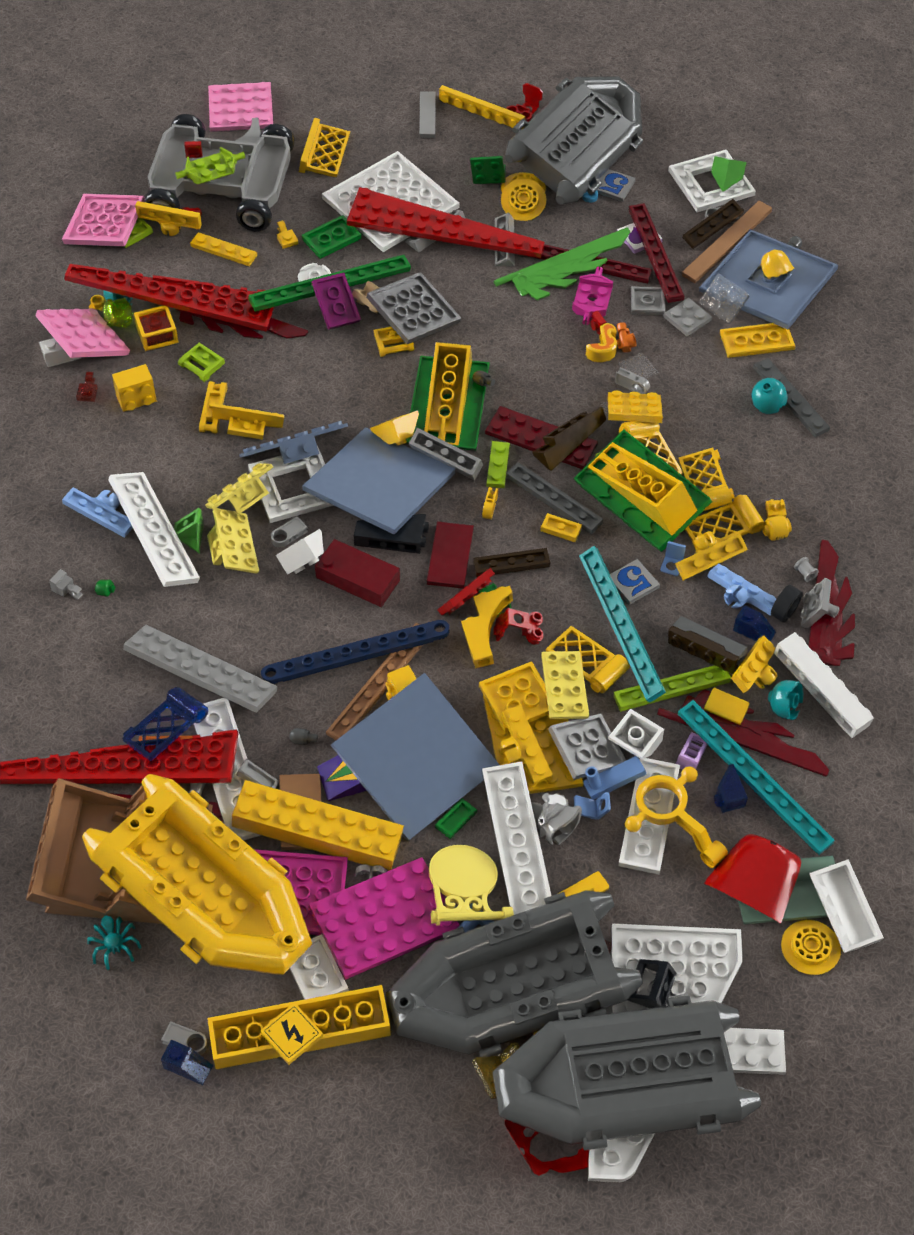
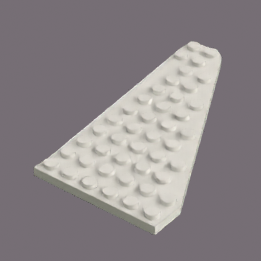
(705, 969)

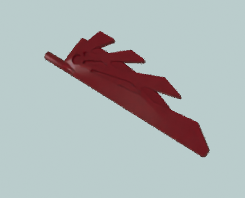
(275, 326)
(828, 632)
(757, 737)

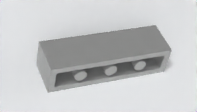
(446, 453)

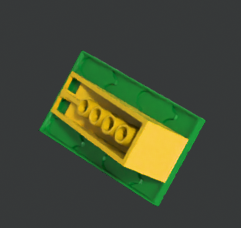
(448, 397)
(642, 490)

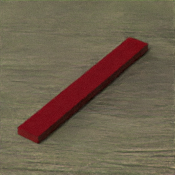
(656, 253)
(611, 267)

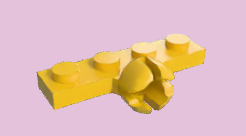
(169, 218)
(709, 553)
(755, 667)
(524, 745)

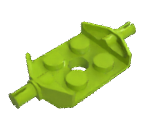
(222, 163)

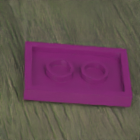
(336, 301)

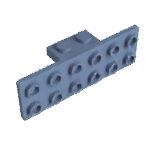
(297, 448)

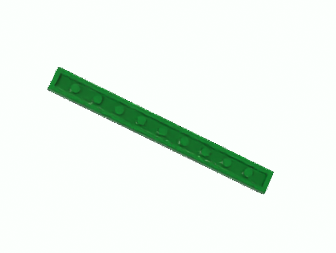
(304, 289)

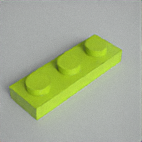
(498, 464)

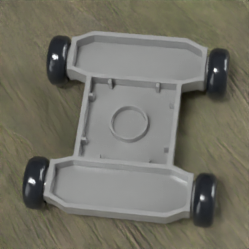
(255, 178)

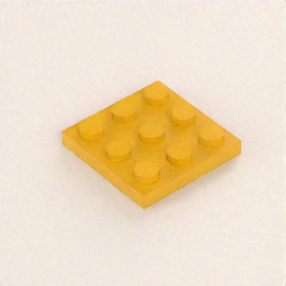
(634, 407)
(514, 688)

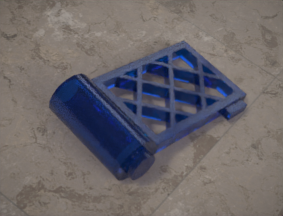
(181, 704)

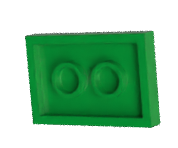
(331, 237)

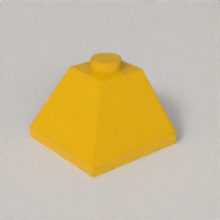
(397, 429)

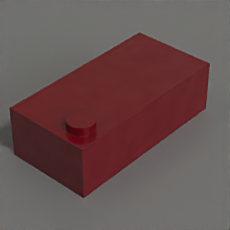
(357, 573)

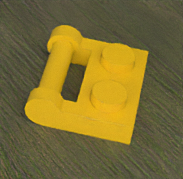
(388, 336)

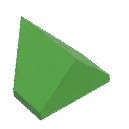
(727, 171)
(190, 529)

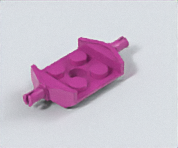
(592, 286)

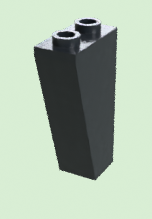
(407, 539)

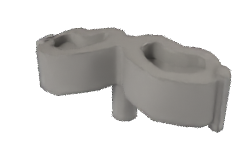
(371, 870)

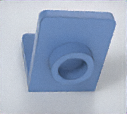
(674, 553)
(592, 808)

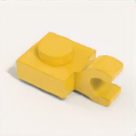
(285, 237)

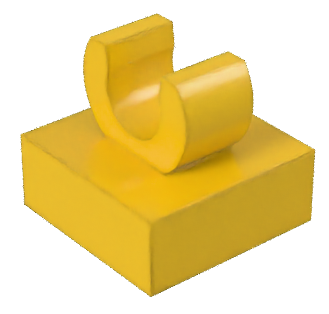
(775, 508)

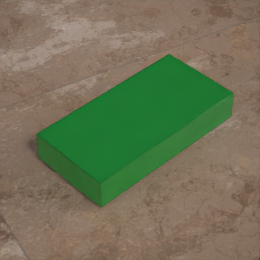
(455, 818)

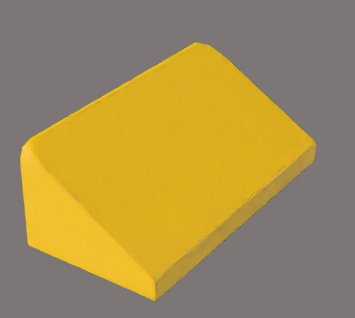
(727, 706)

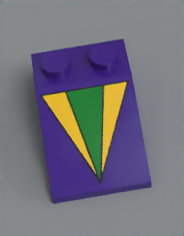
(338, 779)

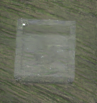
(724, 299)

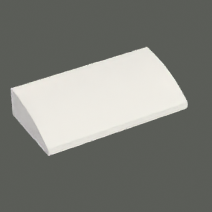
(846, 906)

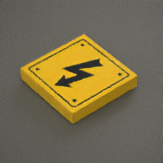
(291, 1033)

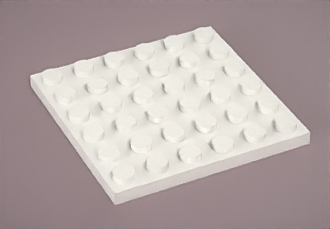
(395, 178)

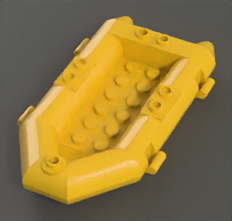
(202, 882)

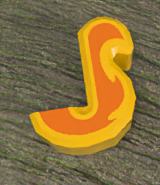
(606, 348)

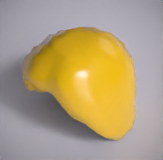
(775, 263)

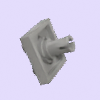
(817, 604)

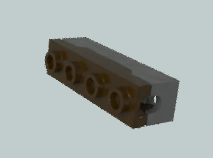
(707, 644)

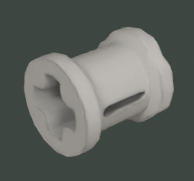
(806, 569)

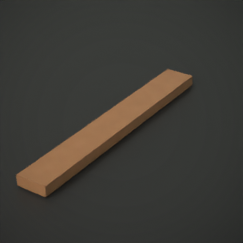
(726, 242)
(370, 693)

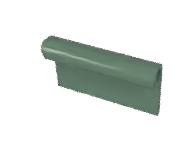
(804, 898)

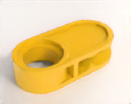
(489, 504)

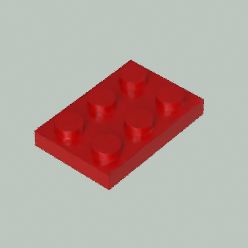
(466, 593)

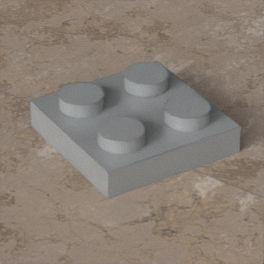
(687, 317)

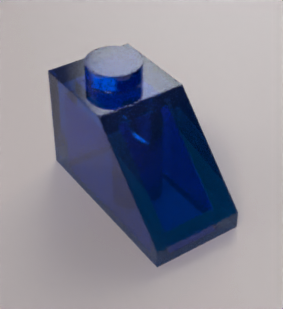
(753, 624)
(730, 791)
(186, 1062)

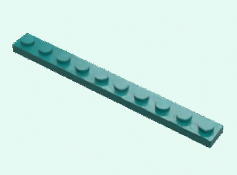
(622, 624)
(756, 777)

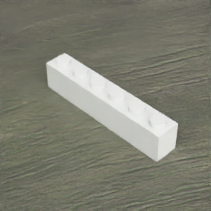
(823, 685)

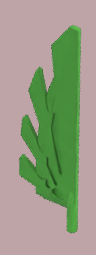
(553, 270)

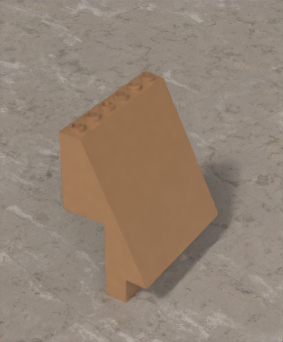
(63, 872)

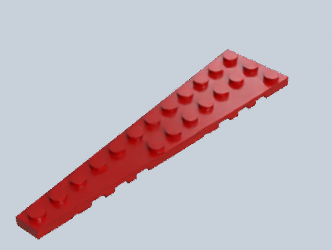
(397, 216)
(182, 294)
(185, 761)

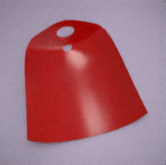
(758, 875)

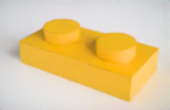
(561, 527)

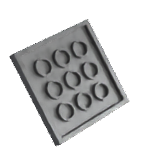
(413, 308)

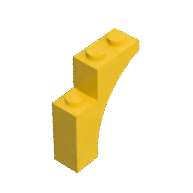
(478, 628)

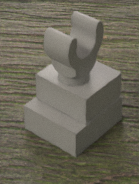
(63, 584)

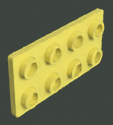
(244, 492)
(232, 541)
(565, 685)

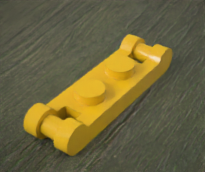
(214, 395)

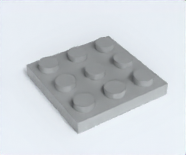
(585, 745)

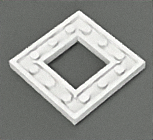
(684, 176)
(282, 509)

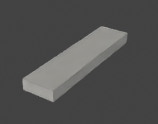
(427, 114)

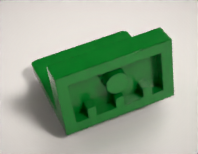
(488, 170)

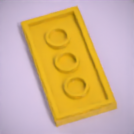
(756, 340)

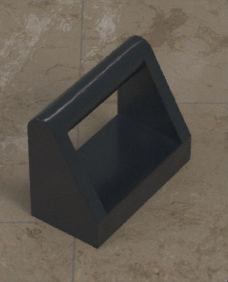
(661, 986)

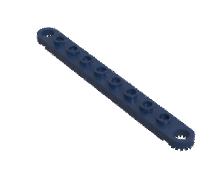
(355, 652)

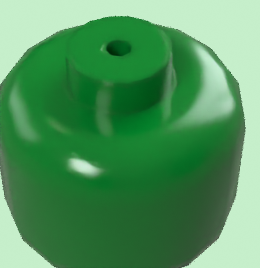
(104, 587)

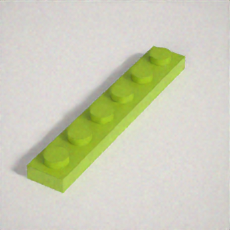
(674, 687)

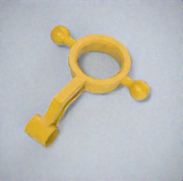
(710, 852)

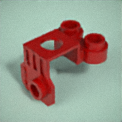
(532, 97)
(529, 625)

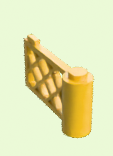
(644, 432)
(720, 494)
(742, 511)
(607, 671)

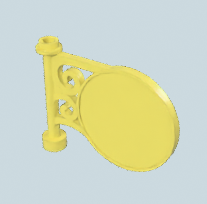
(462, 876)

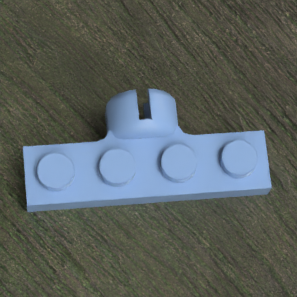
(99, 509)
(741, 590)

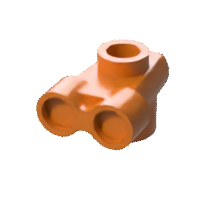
(626, 340)

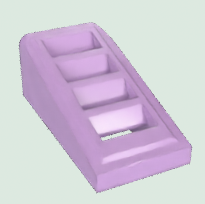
(685, 760)

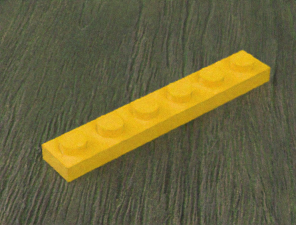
(479, 107)

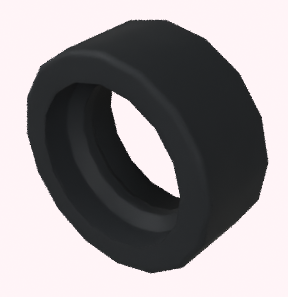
(786, 603)

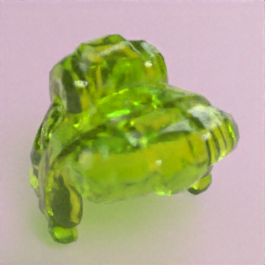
(117, 312)

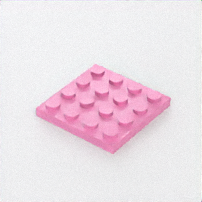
(236, 104)
(102, 220)
(82, 333)

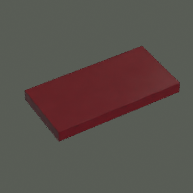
(450, 555)

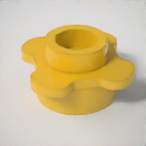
(97, 302)

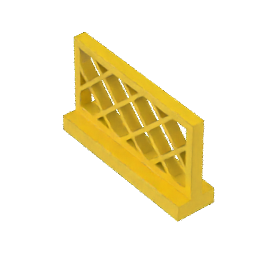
(312, 146)

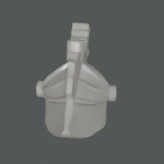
(554, 816)

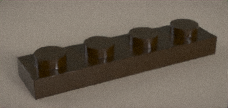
(713, 224)
(512, 561)

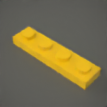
(223, 249)

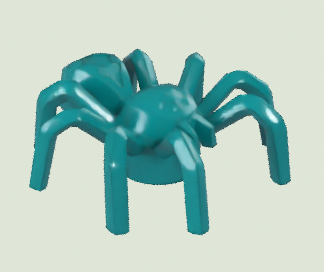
(112, 941)

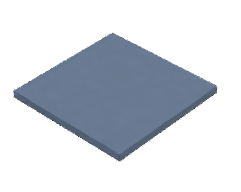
(781, 297)
(379, 480)
(415, 756)

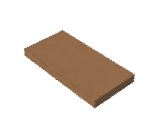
(303, 785)

